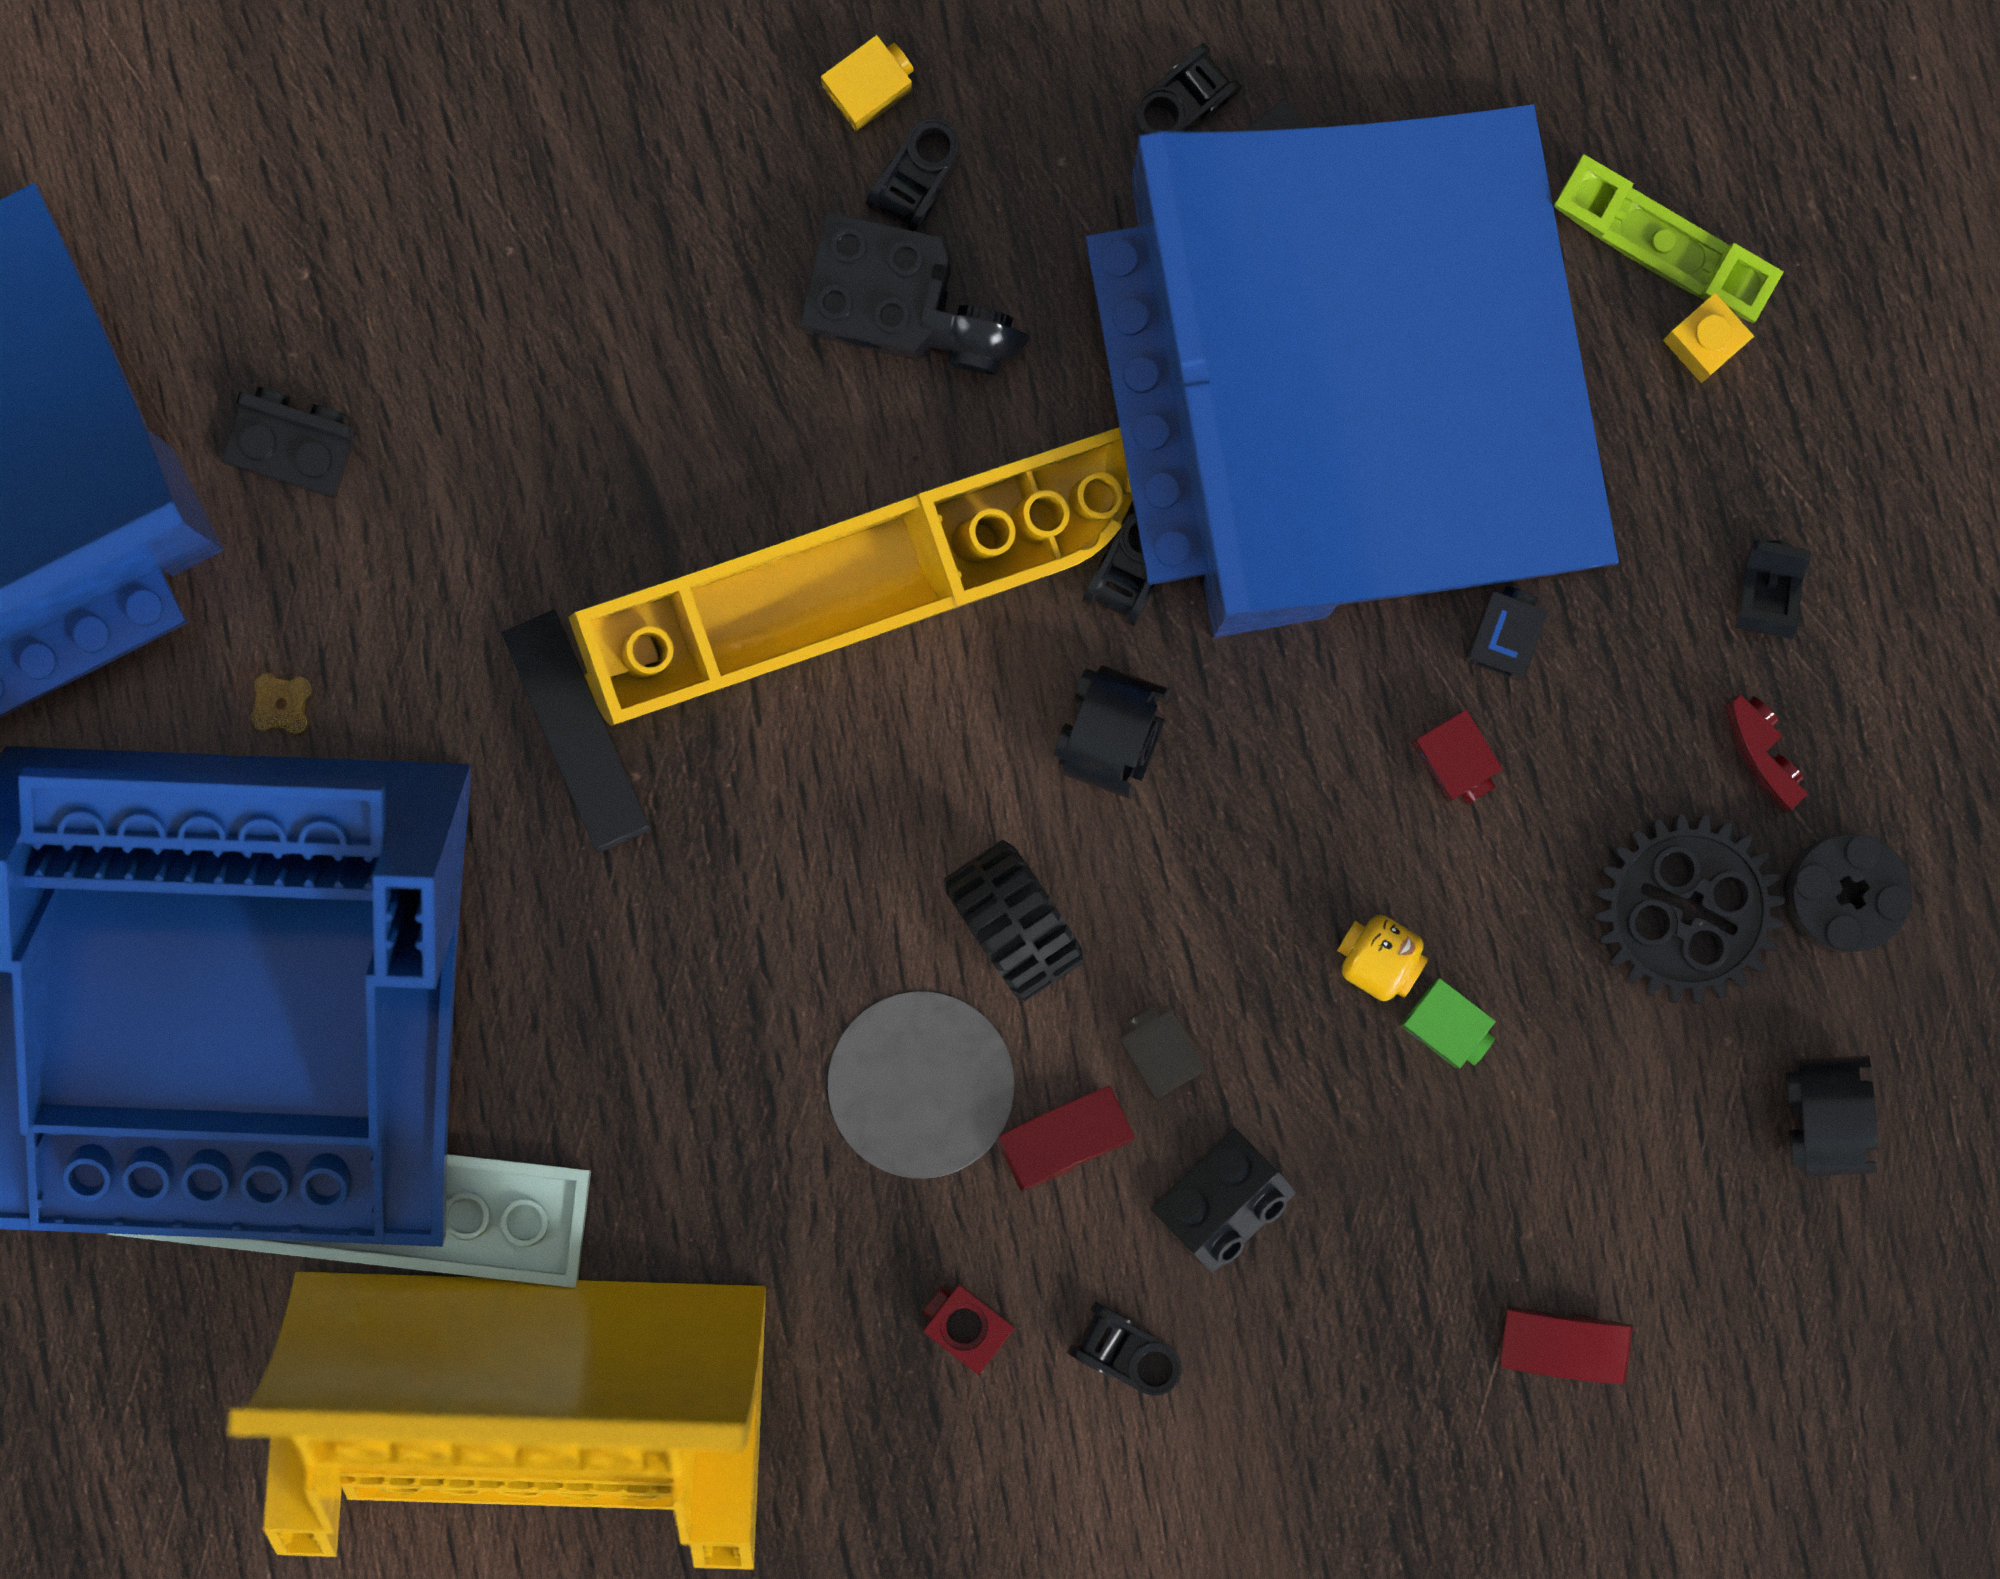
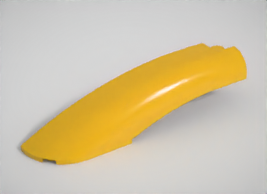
(854, 579)

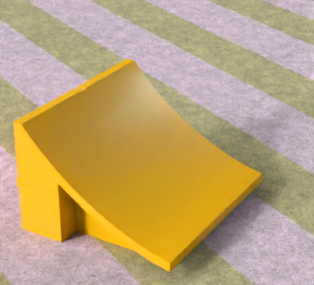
(513, 1402)

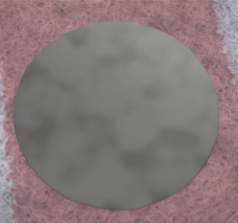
(921, 1085)

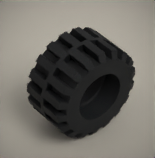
(1014, 920)

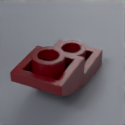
(1754, 735)
(1065, 1138)
(1566, 1346)

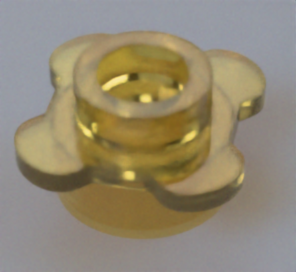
(269, 691)

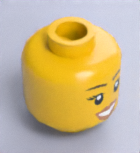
(1382, 957)

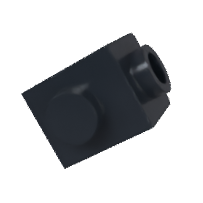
(1772, 588)

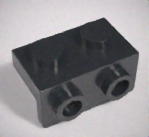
(1224, 1201)

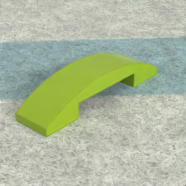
(1665, 241)

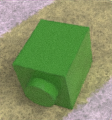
(1450, 1025)

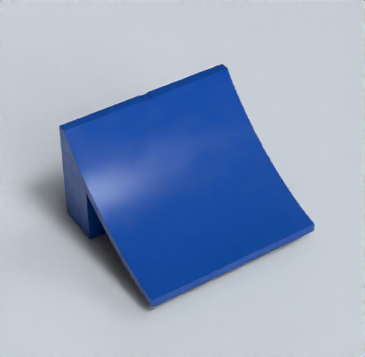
(1349, 366)
(84, 484)
(227, 994)

